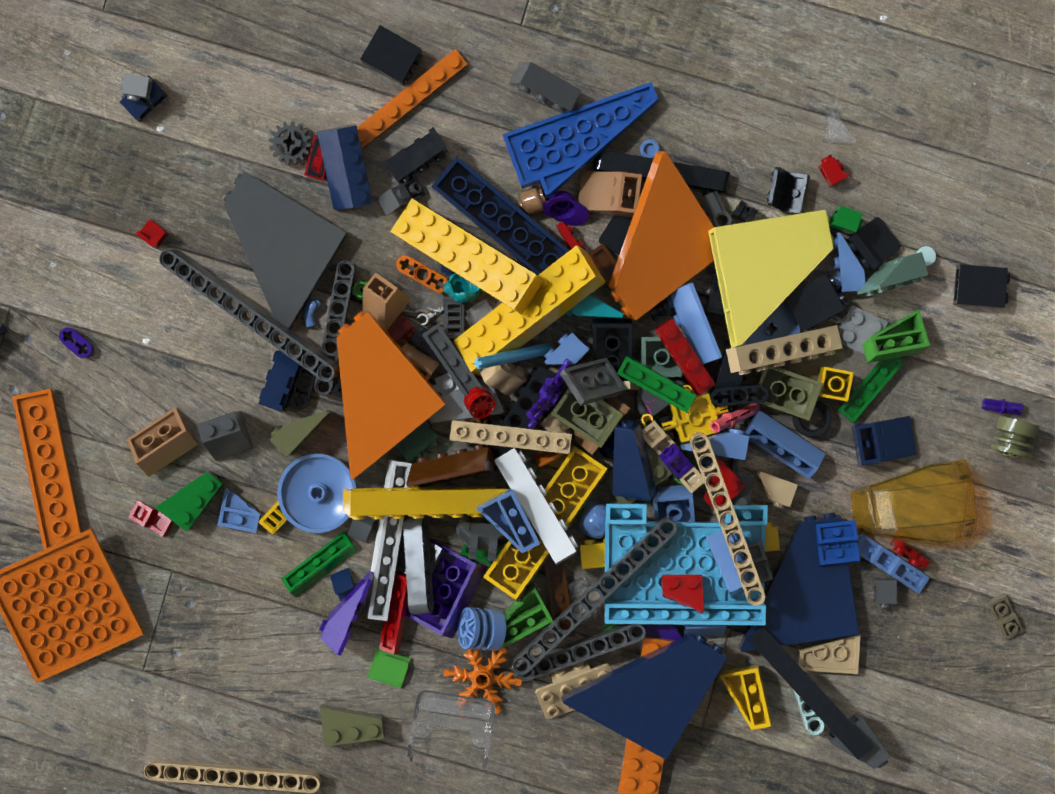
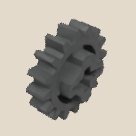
(281, 141)

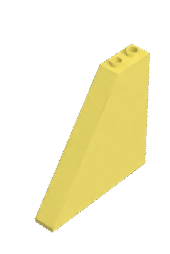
(764, 263)

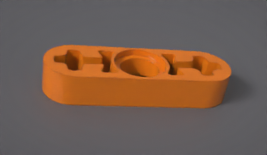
(412, 262)

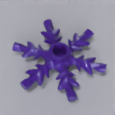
(549, 397)

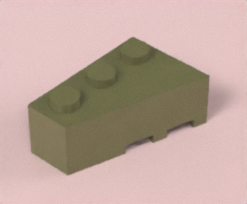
(350, 726)

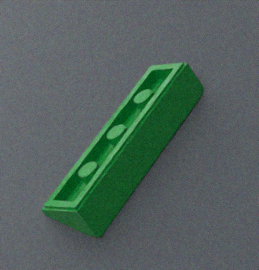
(319, 564)

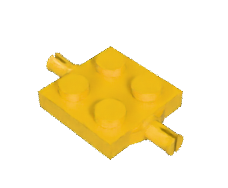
(696, 419)

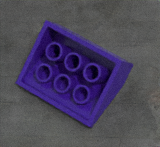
(453, 589)

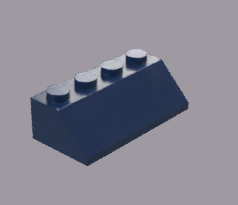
(345, 167)

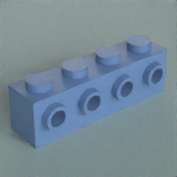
(784, 444)

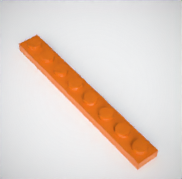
(410, 97)

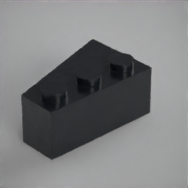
(417, 156)

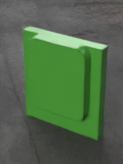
(389, 668)

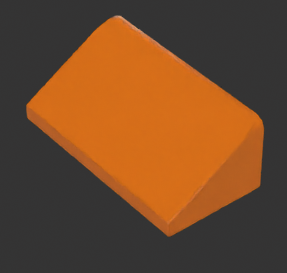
(545, 457)

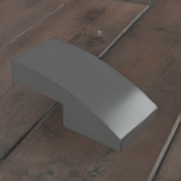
(760, 561)

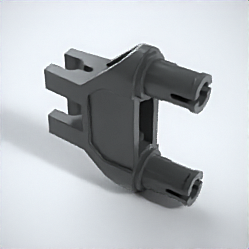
(480, 536)

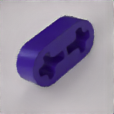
(73, 345)

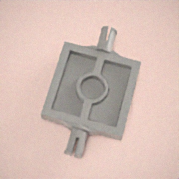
(858, 327)

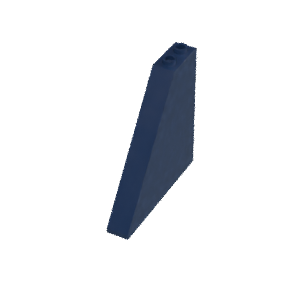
(807, 599)
(652, 695)

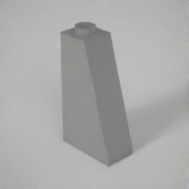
(455, 408)

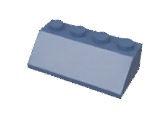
(694, 323)

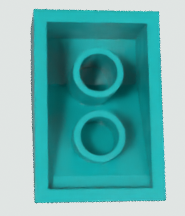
(593, 308)

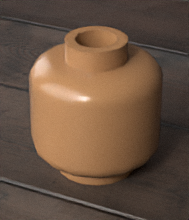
(532, 201)

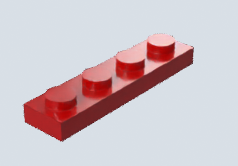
(684, 357)
(393, 627)

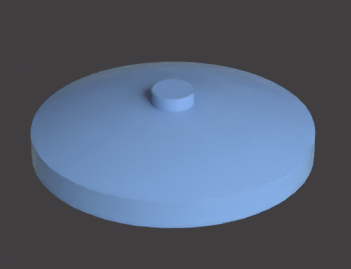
(313, 492)

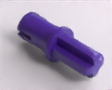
(1002, 406)

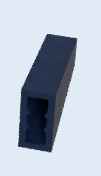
(631, 463)

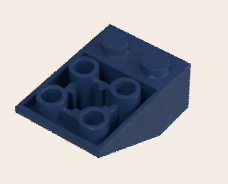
(883, 440)

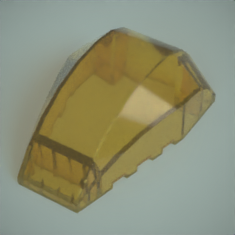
(920, 504)

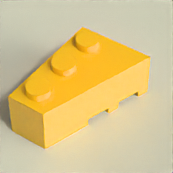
(748, 692)

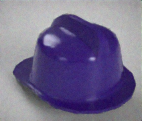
(565, 208)

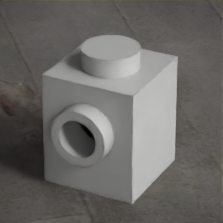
(136, 87)

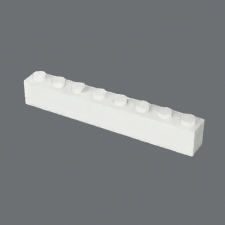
(386, 549)

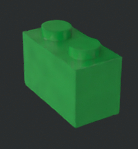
(846, 220)

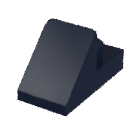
(342, 583)

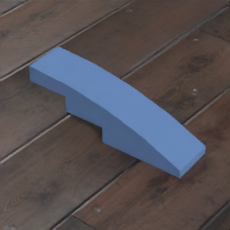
(891, 564)

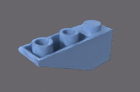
(849, 270)

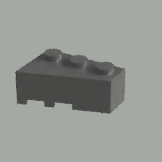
(545, 86)

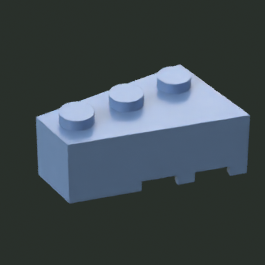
(510, 520)

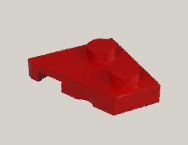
(732, 482)

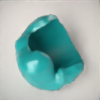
(461, 290)

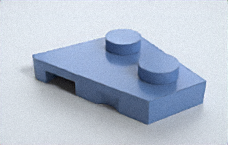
(237, 513)

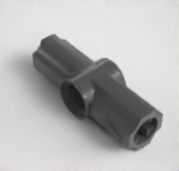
(716, 208)

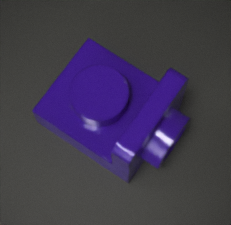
(676, 461)

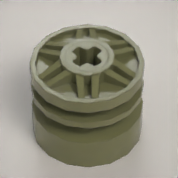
(1014, 437)

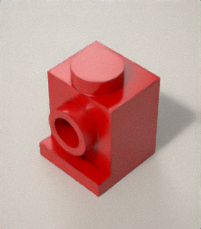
(832, 170)

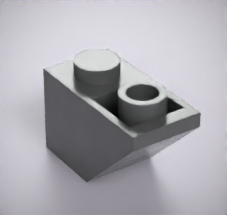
(399, 196)

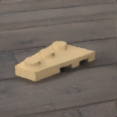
(832, 656)

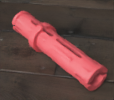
(734, 417)

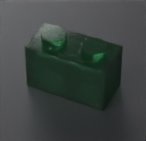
(417, 441)

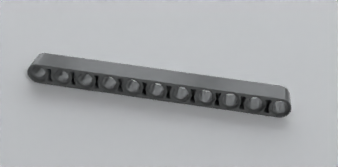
(258, 315)
(590, 605)

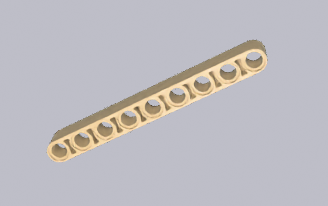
(729, 528)
(223, 777)

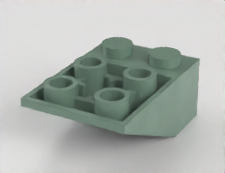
(896, 274)

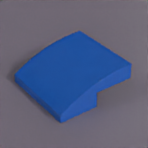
(837, 543)

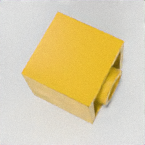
(835, 383)

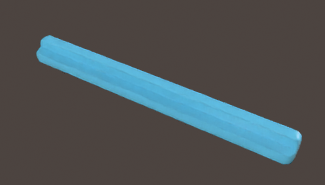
(512, 356)

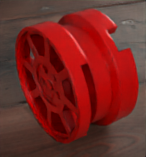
(479, 402)

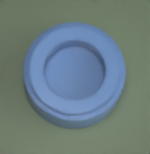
(649, 148)

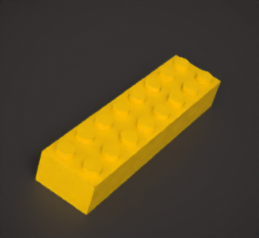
(467, 256)
(504, 329)
(569, 493)
(416, 501)

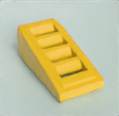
(263, 521)

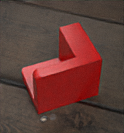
(152, 234)

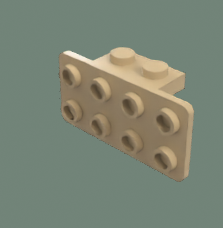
(565, 681)

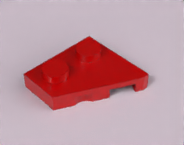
(915, 558)
(684, 590)

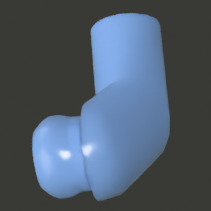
(308, 311)

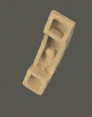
(659, 440)

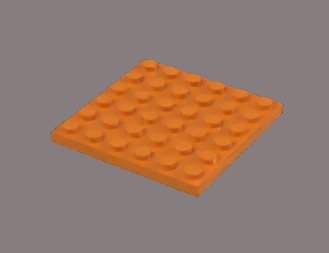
(65, 606)

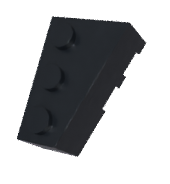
(726, 378)

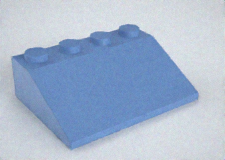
(726, 444)

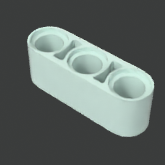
(808, 716)

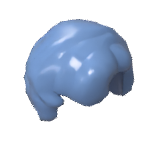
(592, 520)

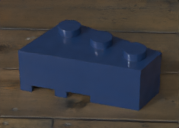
(279, 382)

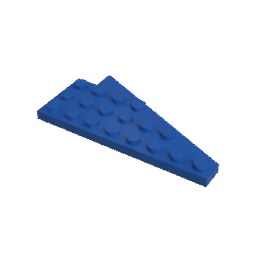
(567, 142)

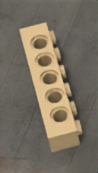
(740, 356)
(510, 437)

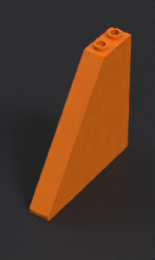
(663, 243)
(380, 391)

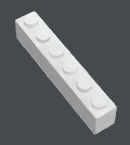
(535, 505)

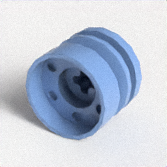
(481, 629)

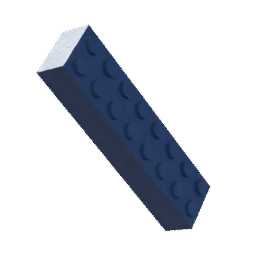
(498, 217)

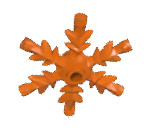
(488, 671)

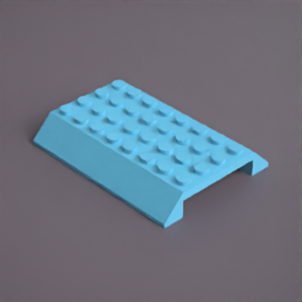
(685, 553)

